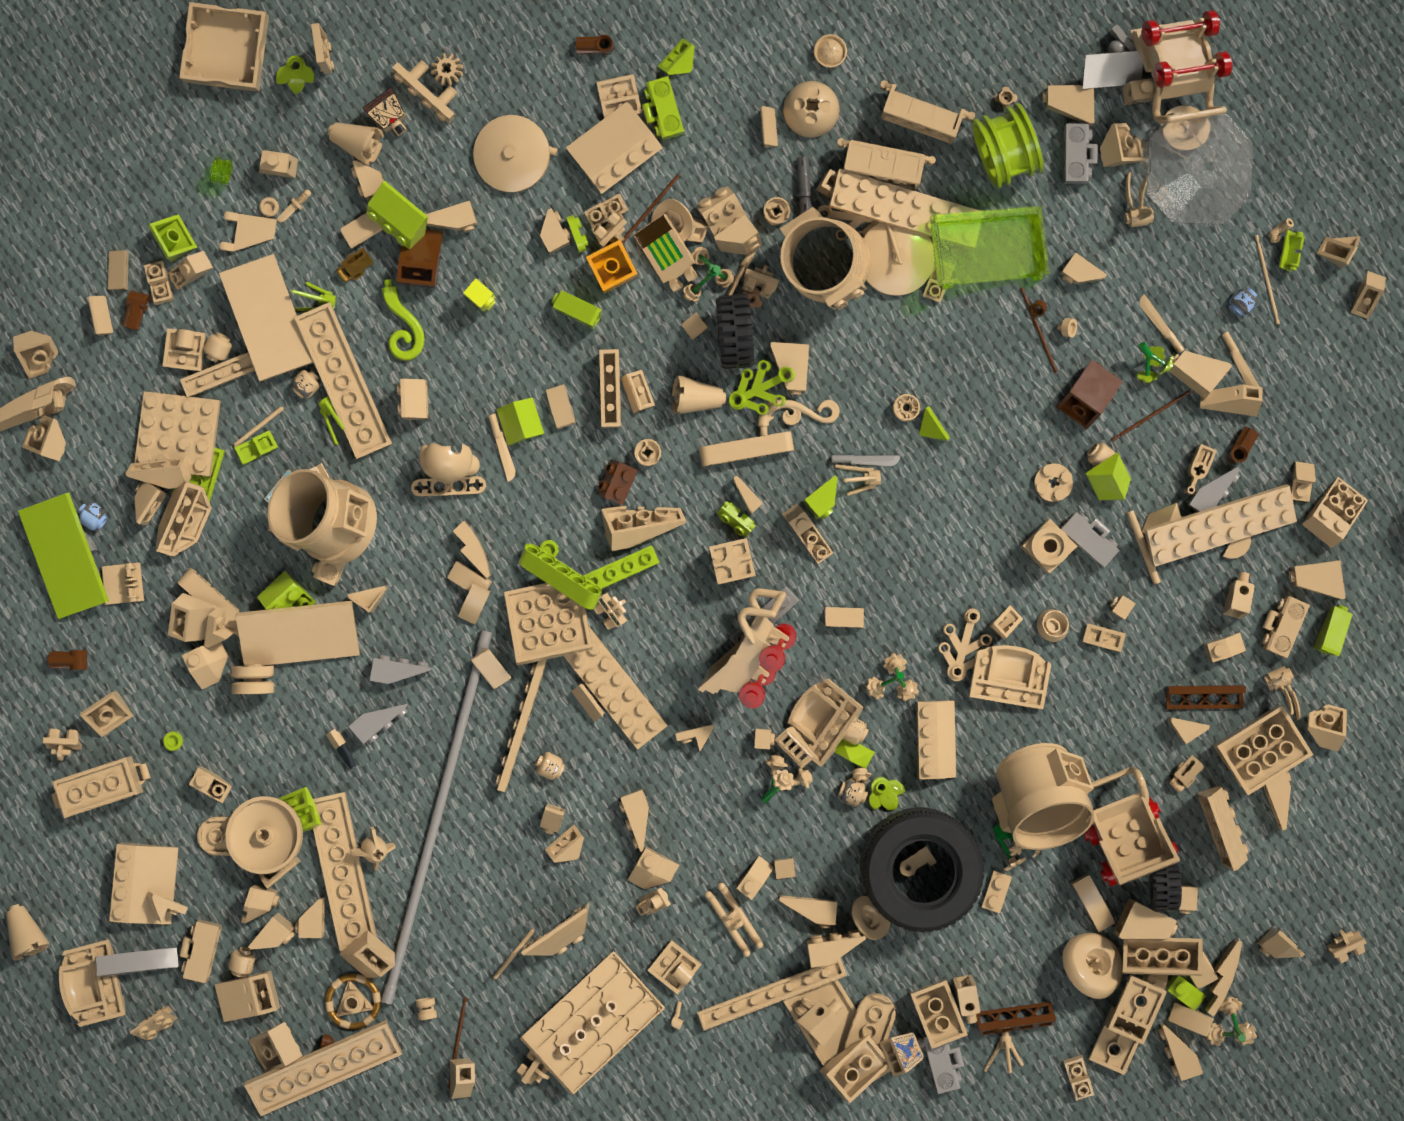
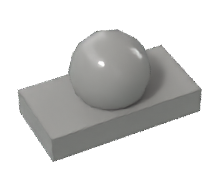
(1121, 42)

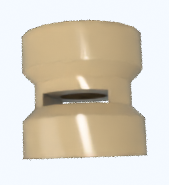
(426, 1008)

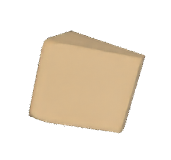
(699, 230)
(694, 326)
(784, 868)

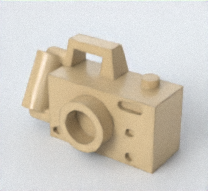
(1186, 773)

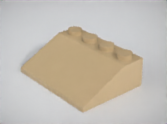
(614, 147)
(1263, 749)
(1223, 828)
(137, 872)

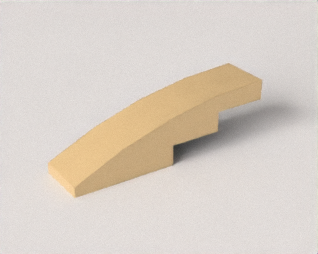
(1226, 968)

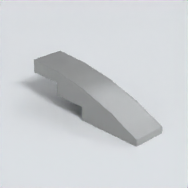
(136, 962)

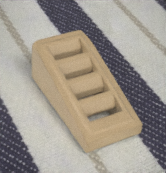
(750, 499)
(800, 743)

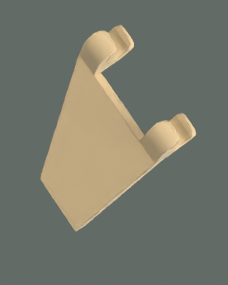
(249, 231)

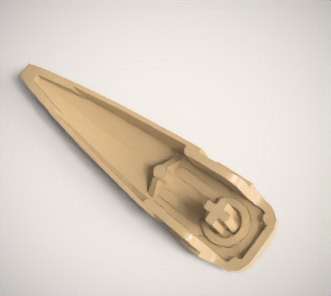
(41, 401)

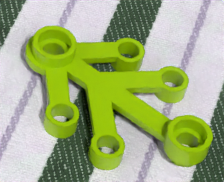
(759, 388)

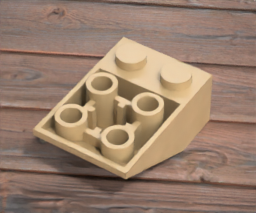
(1335, 513)
(829, 949)
(247, 996)

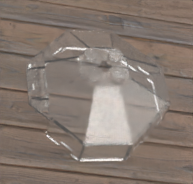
(1176, 172)

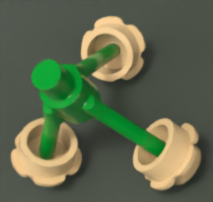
(723, 276)

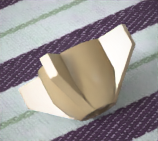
(373, 849)

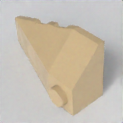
(632, 527)

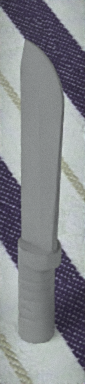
(879, 460)

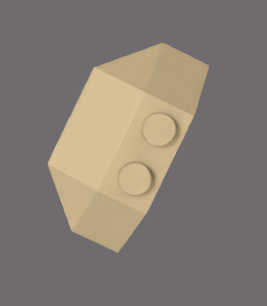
(183, 519)

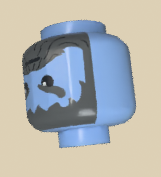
(1243, 302)
(92, 516)

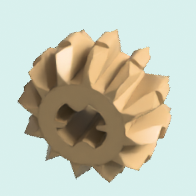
(439, 71)

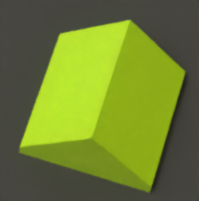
(172, 237)
(520, 421)
(1110, 479)

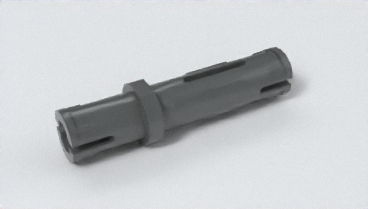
(804, 184)

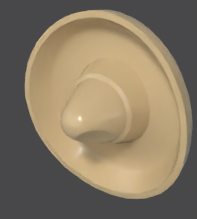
(1093, 964)

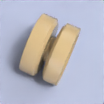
(252, 679)

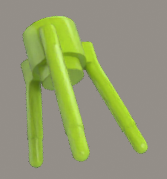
(323, 299)
(328, 409)

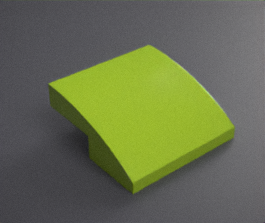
(305, 808)

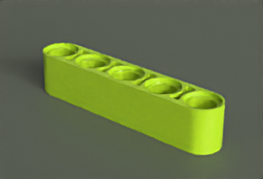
(560, 576)

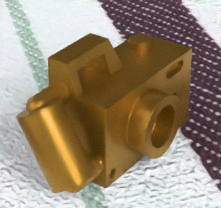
(354, 265)

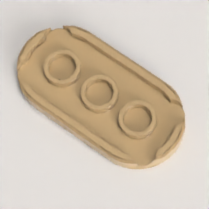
(214, 836)
(872, 1018)

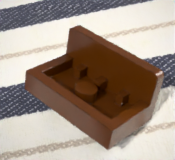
(616, 481)

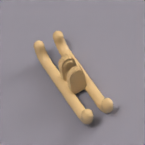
(734, 919)

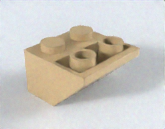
(413, 399)
(189, 618)
(369, 956)

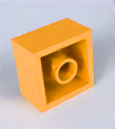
(612, 266)

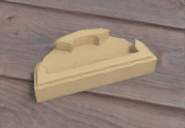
(1237, 548)

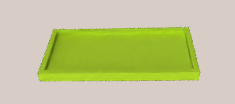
(63, 555)

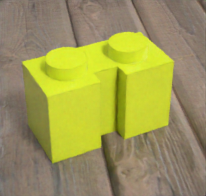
(480, 295)

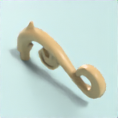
(798, 408)

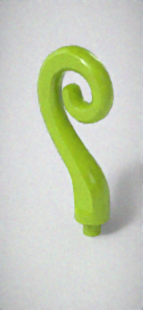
(392, 301)

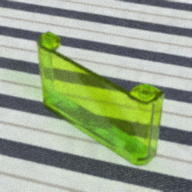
(989, 246)

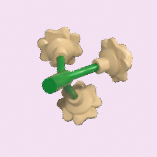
(896, 664)
(782, 779)
(1243, 1032)

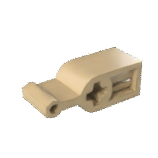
(1202, 458)

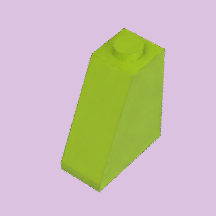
(577, 309)
(1333, 631)

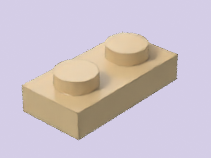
(996, 891)

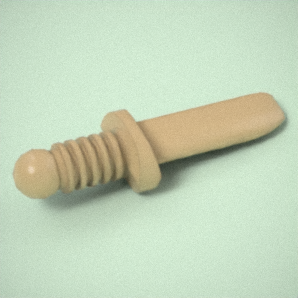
(293, 206)

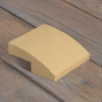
(616, 92)

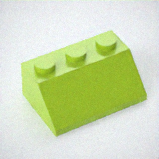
(397, 215)
(822, 499)

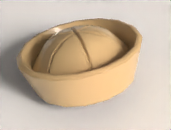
(830, 50)
(1052, 625)

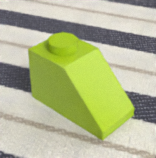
(1185, 991)

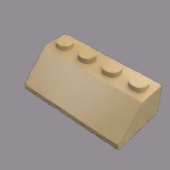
(936, 739)
(1163, 956)

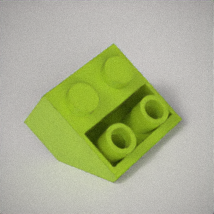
(285, 593)

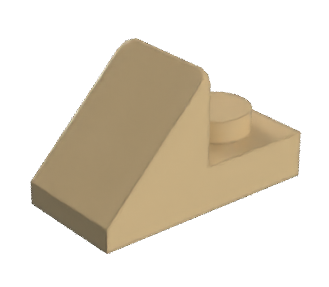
(1302, 481)
(216, 630)
(701, 734)
(160, 905)

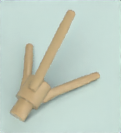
(1005, 1043)

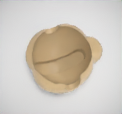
(446, 465)

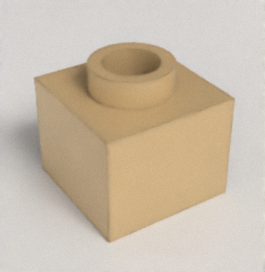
(1121, 606)
(764, 738)

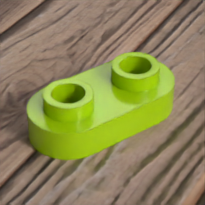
(575, 224)

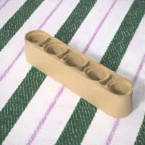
(746, 448)
(201, 589)

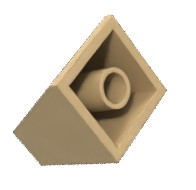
(1144, 923)

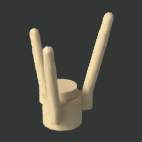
(871, 478)

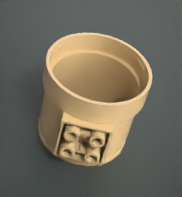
(853, 283)
(345, 526)
(1043, 796)

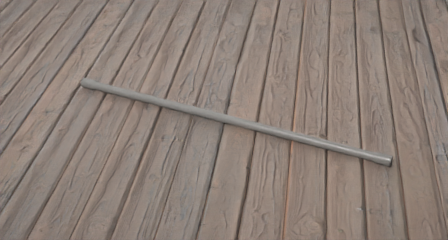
(390, 987)

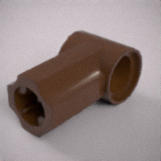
(592, 45)
(136, 306)
(1243, 445)
(74, 659)

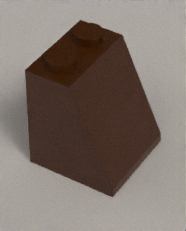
(1089, 394)

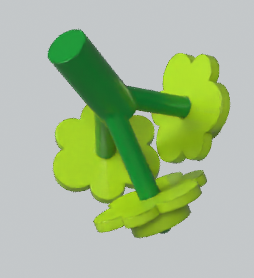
(1155, 357)

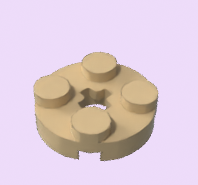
(1048, 472)

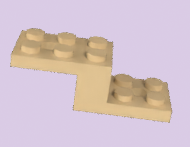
(1127, 1024)

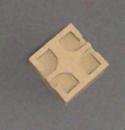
(1048, 546)
(732, 561)

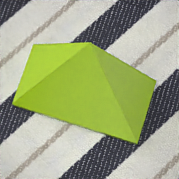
(679, 59)
(932, 427)
(855, 753)

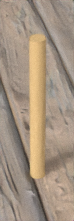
(1143, 547)

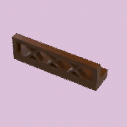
(1210, 689)
(1015, 1023)

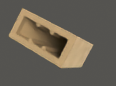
(1071, 102)
(795, 357)
(1199, 372)
(1321, 578)

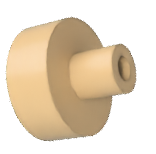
(1068, 327)

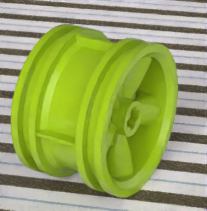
(1007, 145)

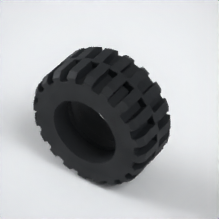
(735, 331)

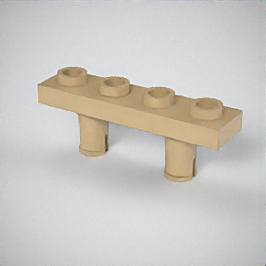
(411, 78)

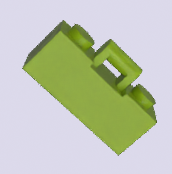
(663, 99)

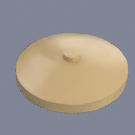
(511, 153)
(885, 272)
(264, 835)

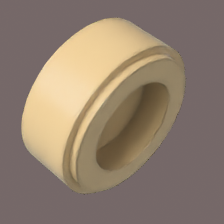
(269, 207)

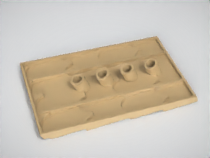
(605, 1013)

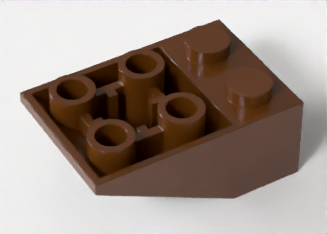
(421, 263)

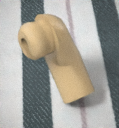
(1279, 229)

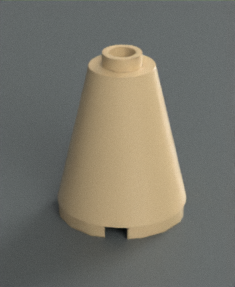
(357, 140)
(695, 396)
(24, 933)

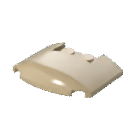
(1010, 676)
(824, 718)
(84, 994)

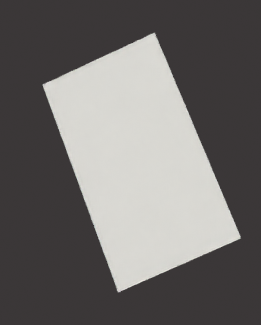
(1112, 69)

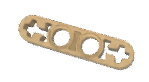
(449, 490)

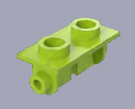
(1289, 259)
(742, 525)

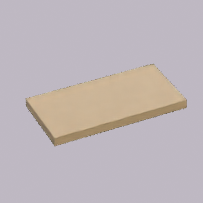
(266, 317)
(298, 633)
(846, 1015)

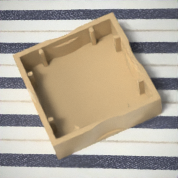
(224, 47)

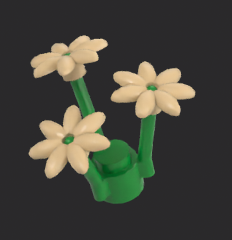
(1015, 849)

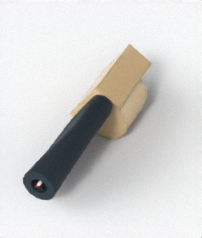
(338, 743)

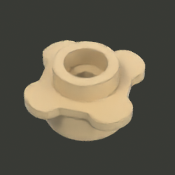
(1006, 92)
(860, 775)

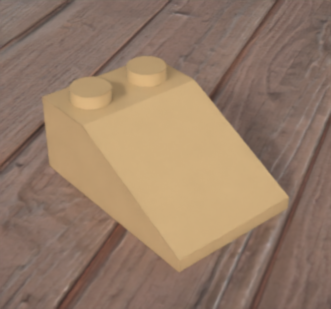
(938, 1013)
(855, 1068)

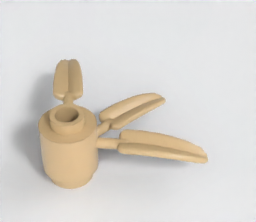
(1139, 215)
(1279, 679)

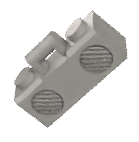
(1075, 161)
(1092, 544)
(942, 1070)

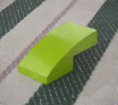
(256, 447)

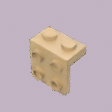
(720, 209)

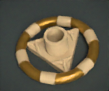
(353, 1001)

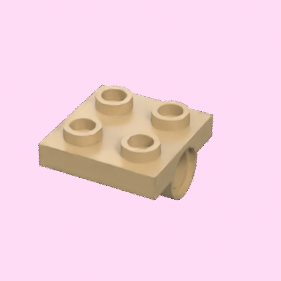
(184, 349)
(674, 967)

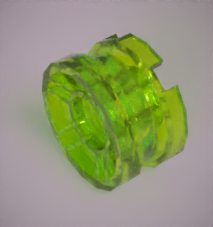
(221, 171)

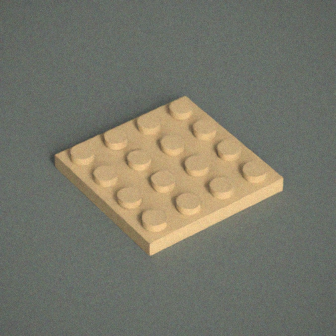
(178, 429)
(546, 624)

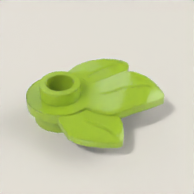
(295, 77)
(887, 796)

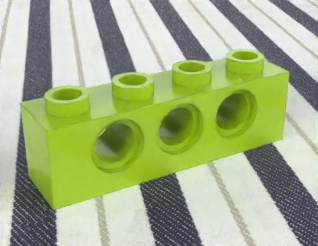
(623, 567)

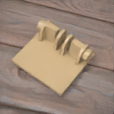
(123, 583)
(152, 1025)

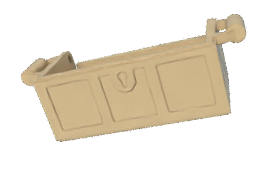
(922, 115)
(885, 163)
(98, 786)

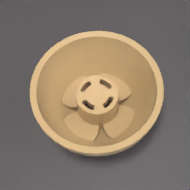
(802, 114)

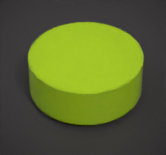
(550, 547)
(173, 741)

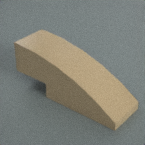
(473, 548)
(1093, 902)

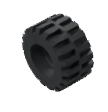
(1166, 889)

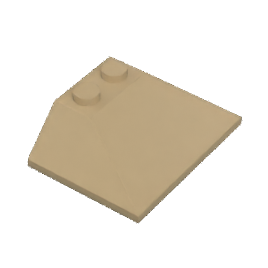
(560, 936)

